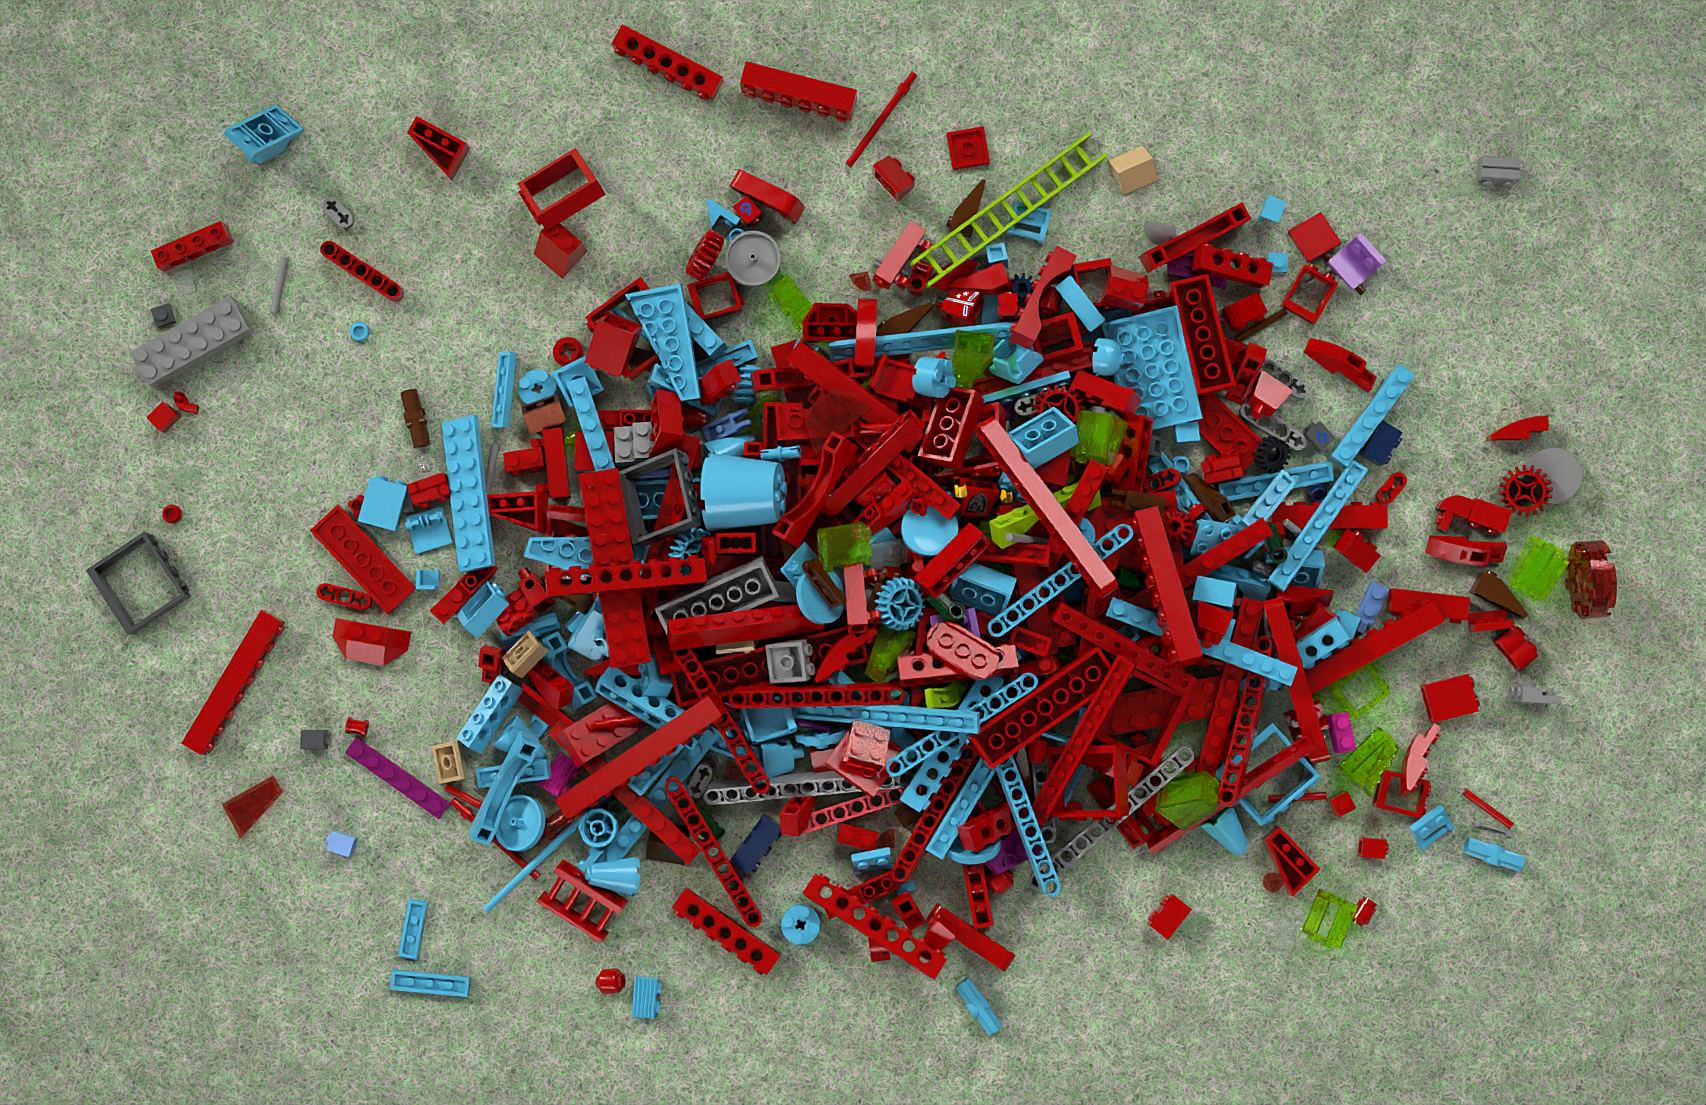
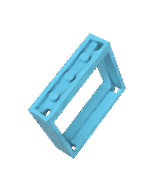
(1295, 793)

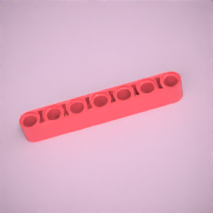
(849, 812)

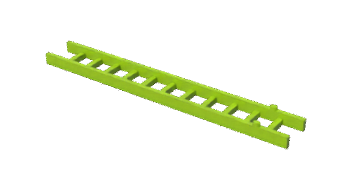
(1001, 199)

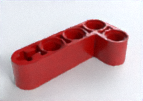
(768, 195)

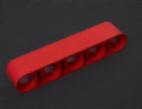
(354, 267)
(976, 940)

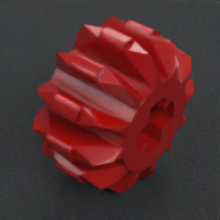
(1173, 519)

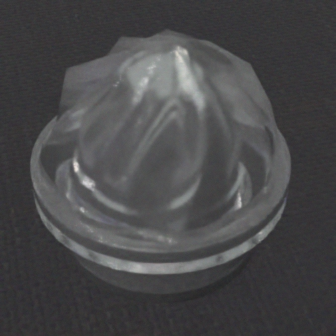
(424, 463)

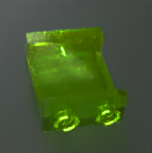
(844, 545)

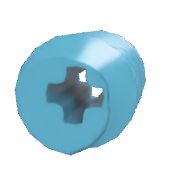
(746, 392)

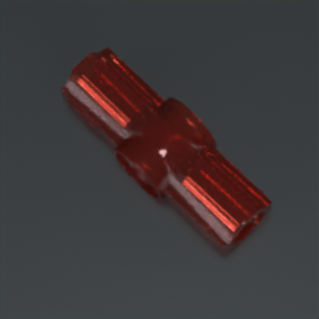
(553, 825)

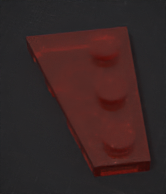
(250, 805)

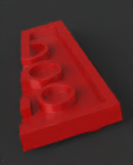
(792, 427)

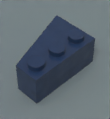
(757, 844)

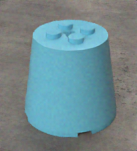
(741, 492)

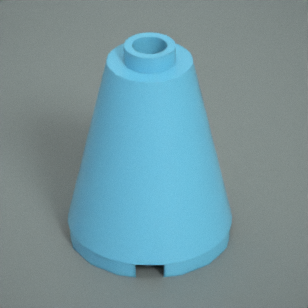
(728, 446)
(510, 731)
(1227, 831)
(615, 875)

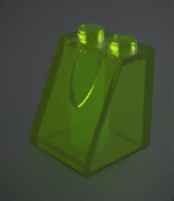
(971, 356)
(1098, 437)
(1538, 568)
(1188, 799)

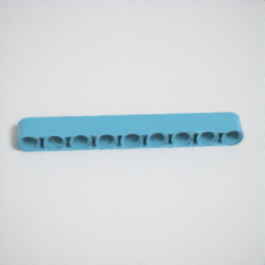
(1049, 582)
(935, 735)
(1022, 823)

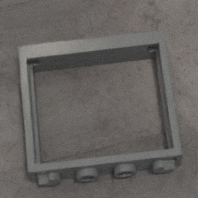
(632, 504)
(112, 599)

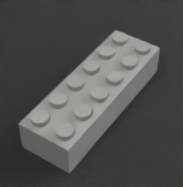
(191, 342)
(728, 592)

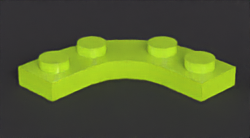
(946, 696)

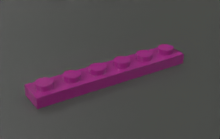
(398, 778)

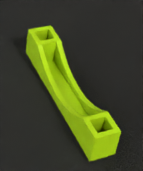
(1023, 518)

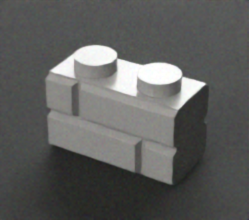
(1498, 170)

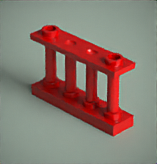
(576, 877)

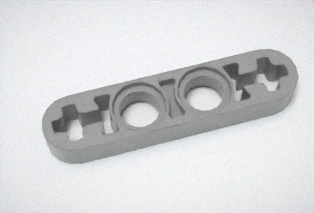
(1278, 370)
(1271, 429)

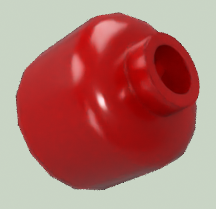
(1001, 882)
(610, 981)

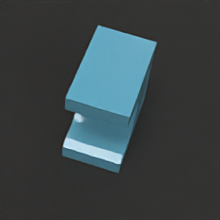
(1215, 592)

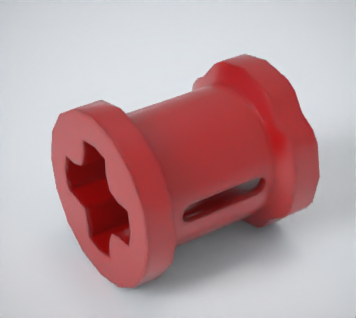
(356, 727)

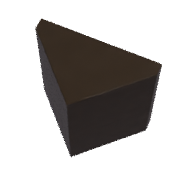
(660, 851)

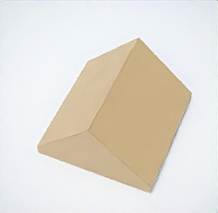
(1133, 170)
(524, 654)
(450, 761)

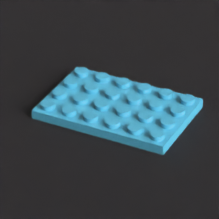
(1156, 366)

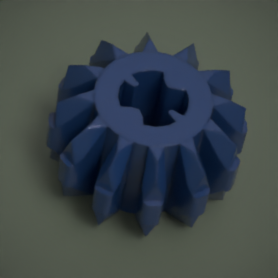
(1022, 281)

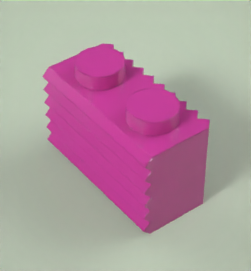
(1341, 732)
(561, 771)

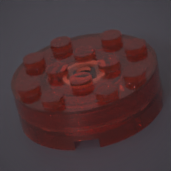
(1591, 579)

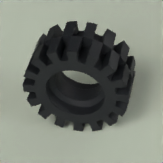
(1263, 451)

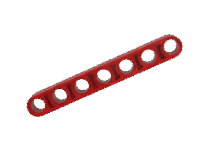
(873, 461)

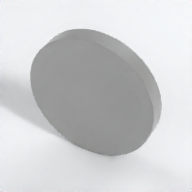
(753, 258)
(1561, 469)

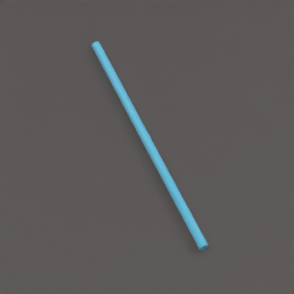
(539, 858)

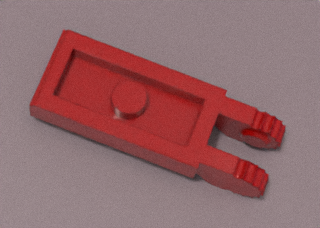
(665, 657)

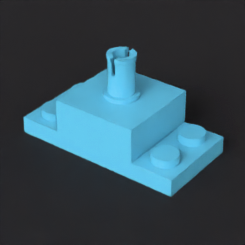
(264, 134)
(590, 635)

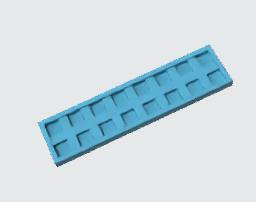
(468, 494)

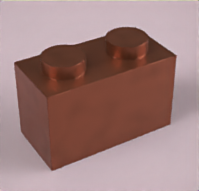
(544, 414)

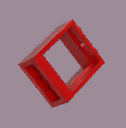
(1092, 266)
(693, 287)
(1301, 312)
(1075, 334)
(1382, 790)

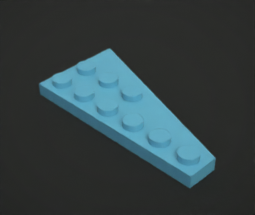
(668, 330)
(569, 551)

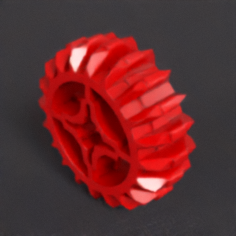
(705, 255)
(1066, 397)
(1514, 477)

